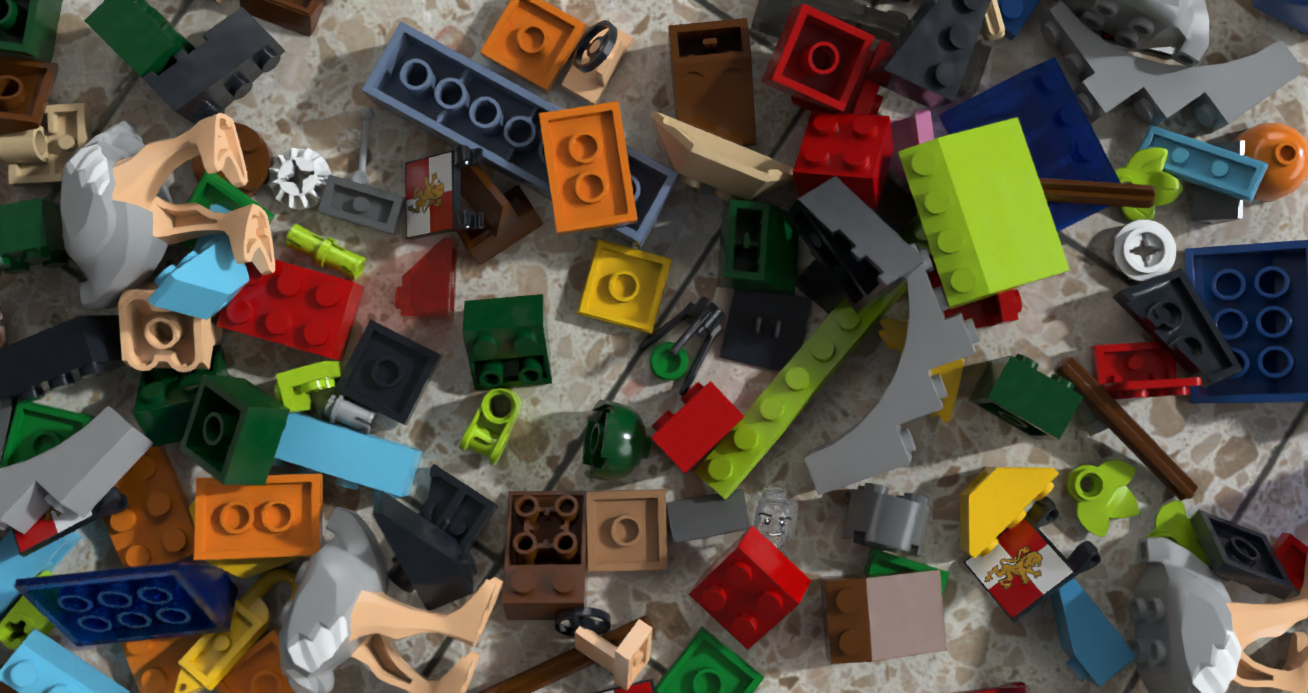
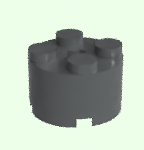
(886, 520)

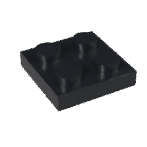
(388, 372)
(1241, 555)

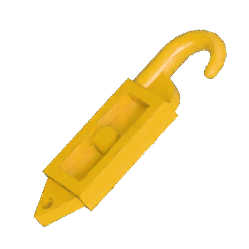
(218, 652)

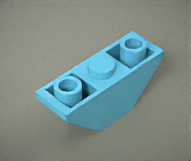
(201, 281)

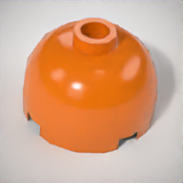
(1286, 158)

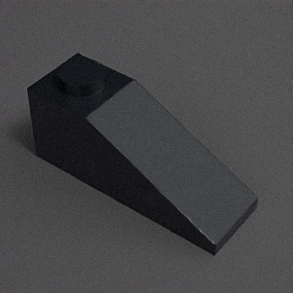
(426, 553)

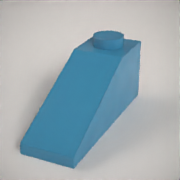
(1088, 636)

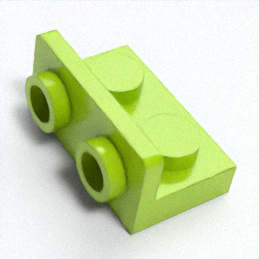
(296, 384)

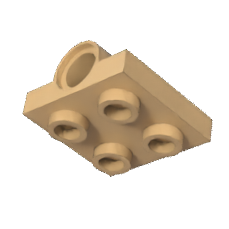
(40, 154)

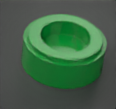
(667, 366)

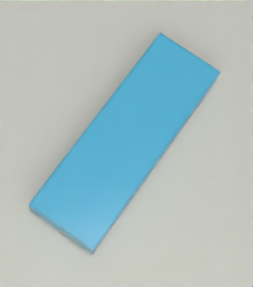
(1207, 164)

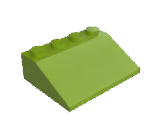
(983, 211)

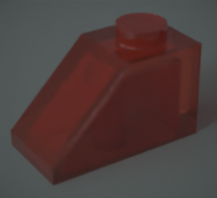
(430, 285)

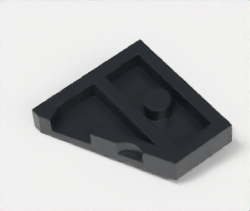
(459, 502)

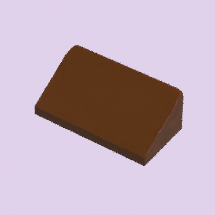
(291, 14)
(486, 198)
(484, 245)

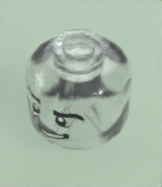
(773, 514)

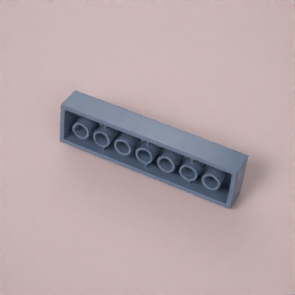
(486, 111)

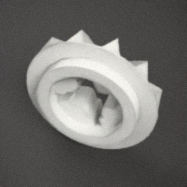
(313, 187)
(1154, 237)

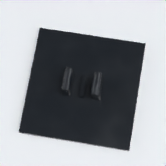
(765, 328)

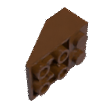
(714, 78)
(545, 554)

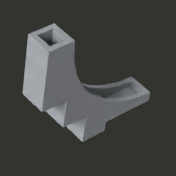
(1160, 90)
(877, 440)
(72, 473)

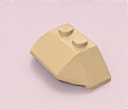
(717, 162)

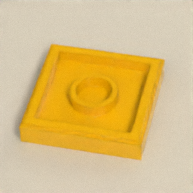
(624, 286)

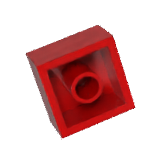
(818, 58)
(848, 147)
(696, 425)
(750, 588)

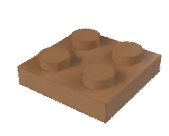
(626, 530)

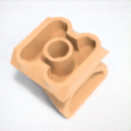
(163, 337)

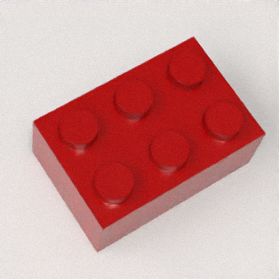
(295, 309)

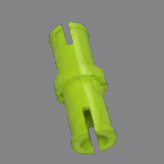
(325, 252)

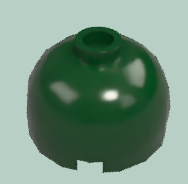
(614, 442)

